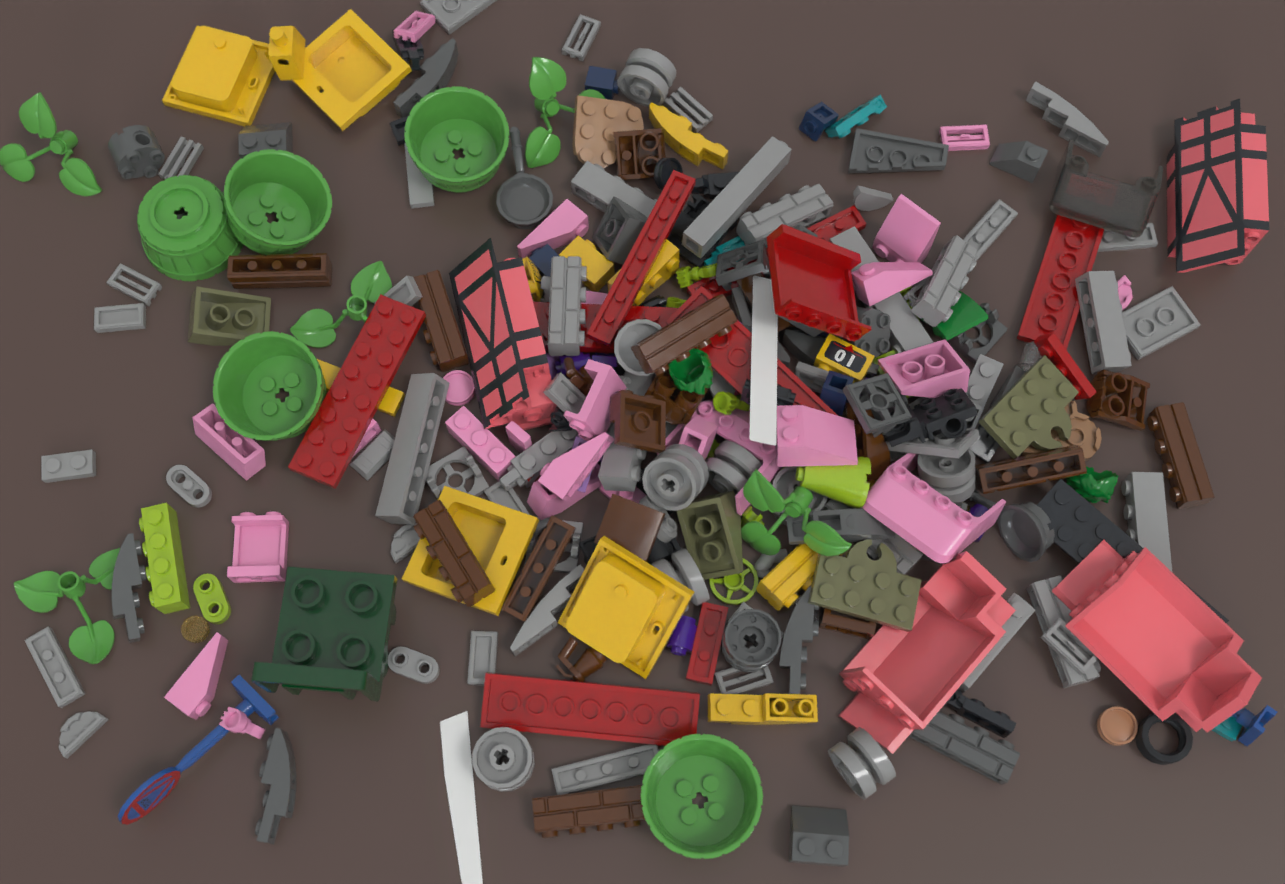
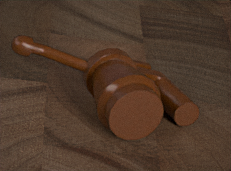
(579, 377)
(587, 664)

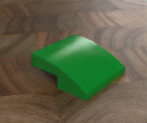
(964, 316)

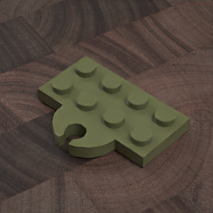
(1032, 410)
(866, 587)

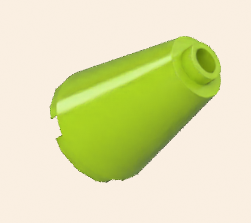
(840, 482)

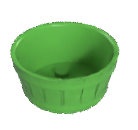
(453, 121)
(277, 184)
(196, 243)
(253, 376)
(720, 774)

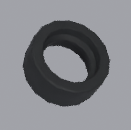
(1147, 750)

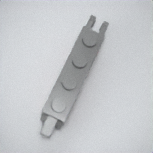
(528, 464)

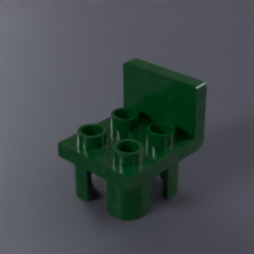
(331, 633)

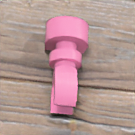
(237, 721)

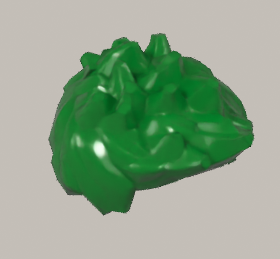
(692, 373)
(1094, 485)

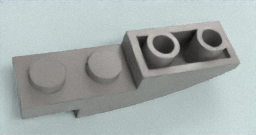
(981, 384)

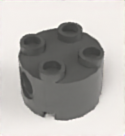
(136, 152)
(877, 339)

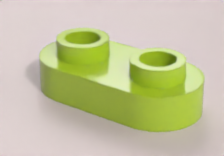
(211, 597)

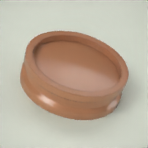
(1117, 726)

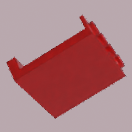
(814, 282)

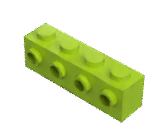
(165, 558)

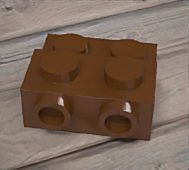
(638, 421)

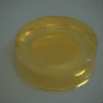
(195, 629)

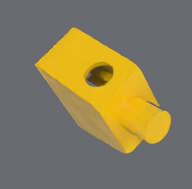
(288, 45)

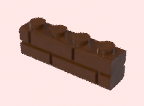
(279, 271)
(440, 323)
(684, 334)
(1180, 456)
(1030, 469)
(454, 554)
(538, 568)
(586, 810)

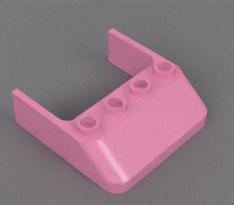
(735, 429)
(923, 514)

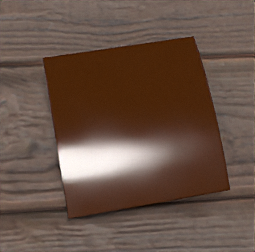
(631, 525)

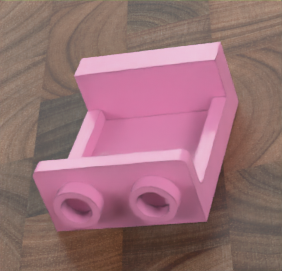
(595, 412)
(259, 548)

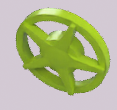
(735, 583)

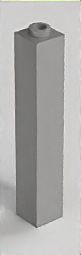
(736, 197)

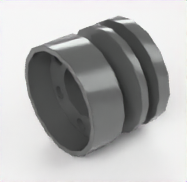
(754, 625)

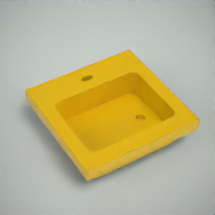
(351, 69)
(221, 76)
(492, 535)
(621, 605)

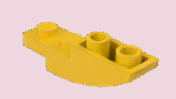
(683, 141)
(762, 709)

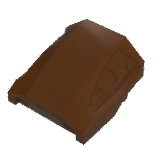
(638, 152)
(1118, 399)
(679, 404)

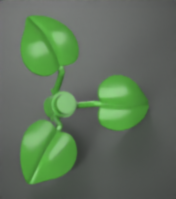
(544, 82)
(39, 119)
(317, 327)
(764, 496)
(41, 595)

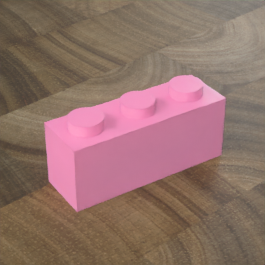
(480, 442)
(236, 450)

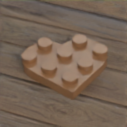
(594, 127)
(1083, 433)

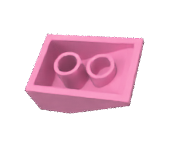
(906, 233)
(927, 370)
(814, 438)

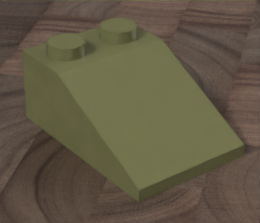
(226, 316)
(713, 534)

